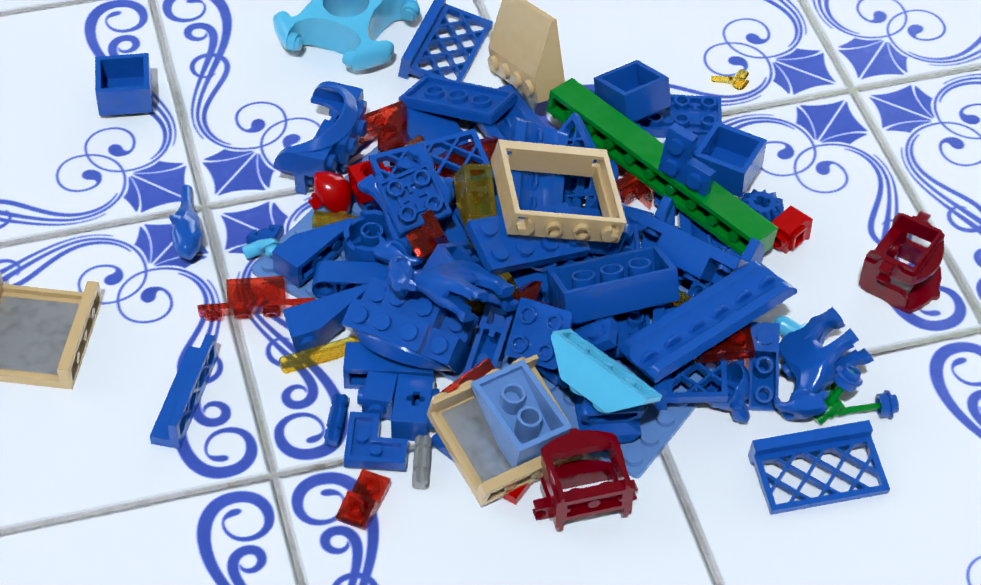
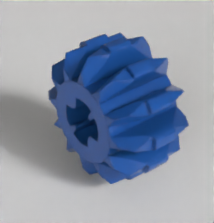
(764, 203)

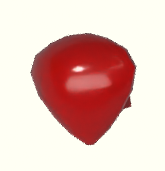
(331, 191)

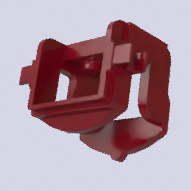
(925, 275)
(587, 501)

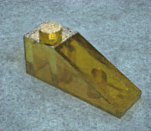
(474, 193)

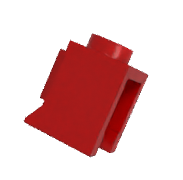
(792, 229)

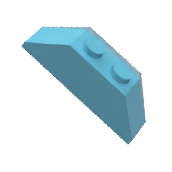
(597, 375)

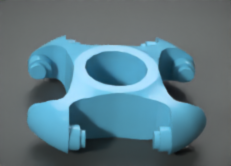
(345, 28)

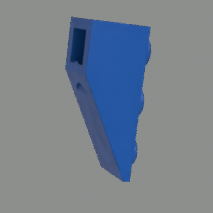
(764, 367)

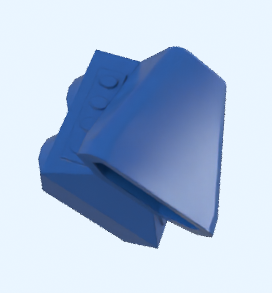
(622, 423)

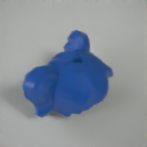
(738, 391)

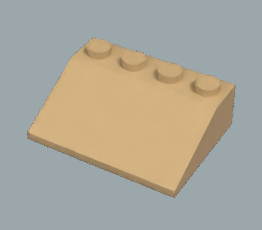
(526, 49)

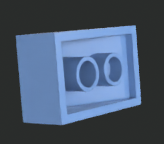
(519, 412)

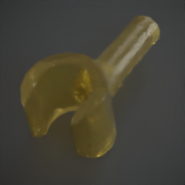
(737, 81)

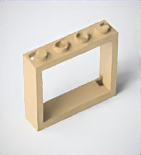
(564, 161)

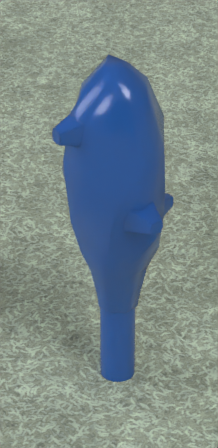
(185, 227)

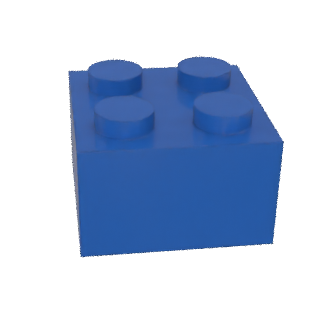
(123, 84)
(634, 90)
(733, 156)

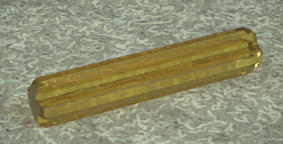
(314, 355)

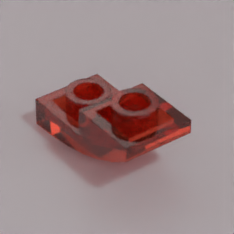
(364, 500)

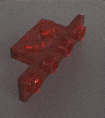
(250, 297)

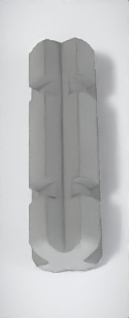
(421, 462)

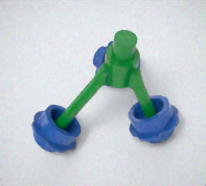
(849, 379)

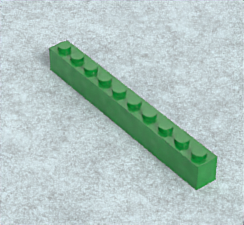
(641, 154)

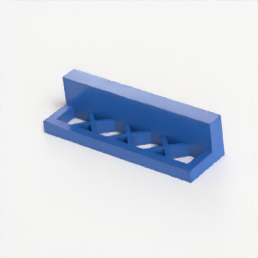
(185, 394)

